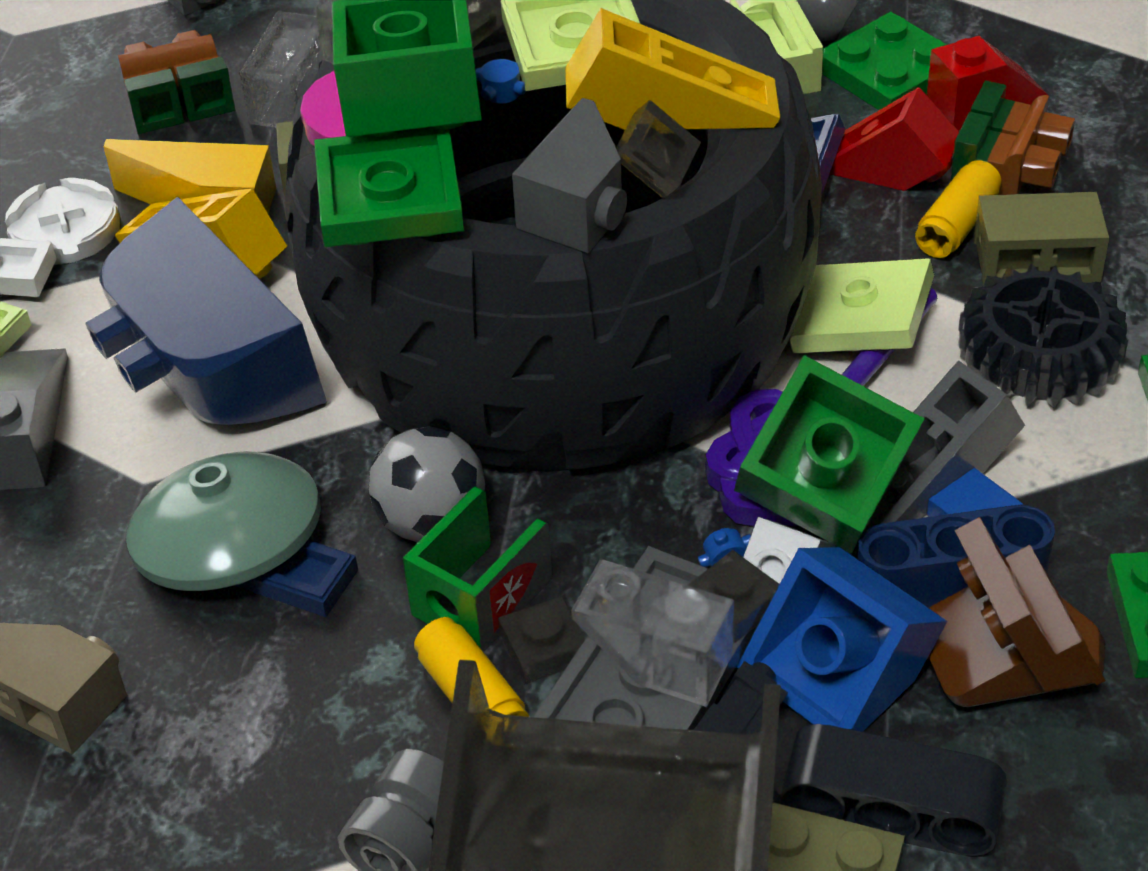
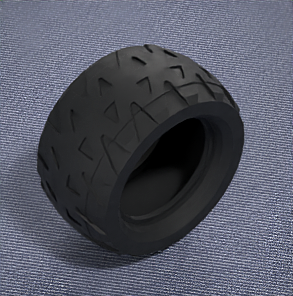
(564, 350)

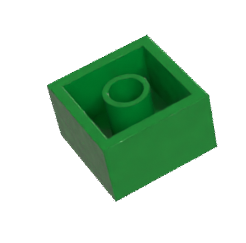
(403, 65)
(827, 454)

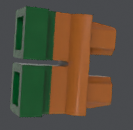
(163, 73)
(1014, 138)

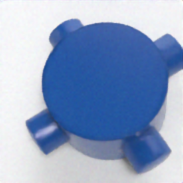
(500, 81)
(720, 544)

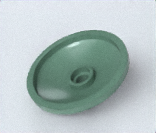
(223, 521)

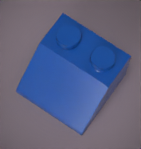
(842, 639)

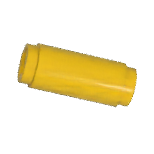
(955, 210)
(439, 651)

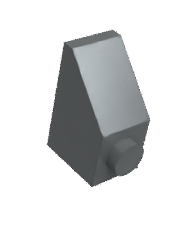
(571, 182)

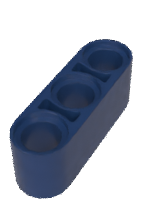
(924, 551)

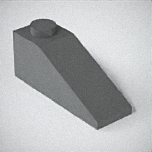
(29, 414)
(963, 428)

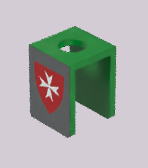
(450, 550)

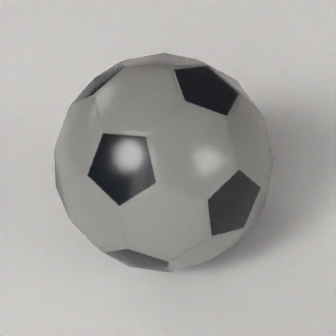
(421, 479)

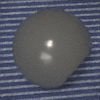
(827, 16)

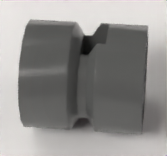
(399, 821)

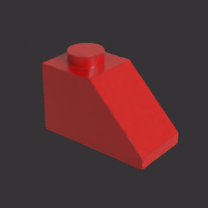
(960, 71)
(898, 145)

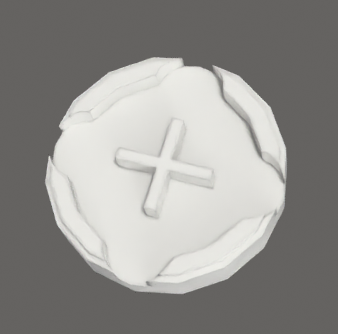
(75, 217)

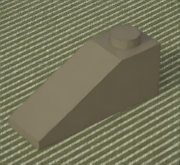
(57, 682)

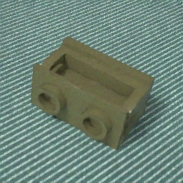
(1043, 232)

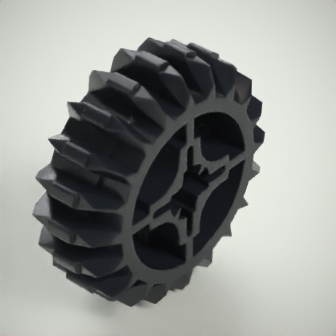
(1043, 335)

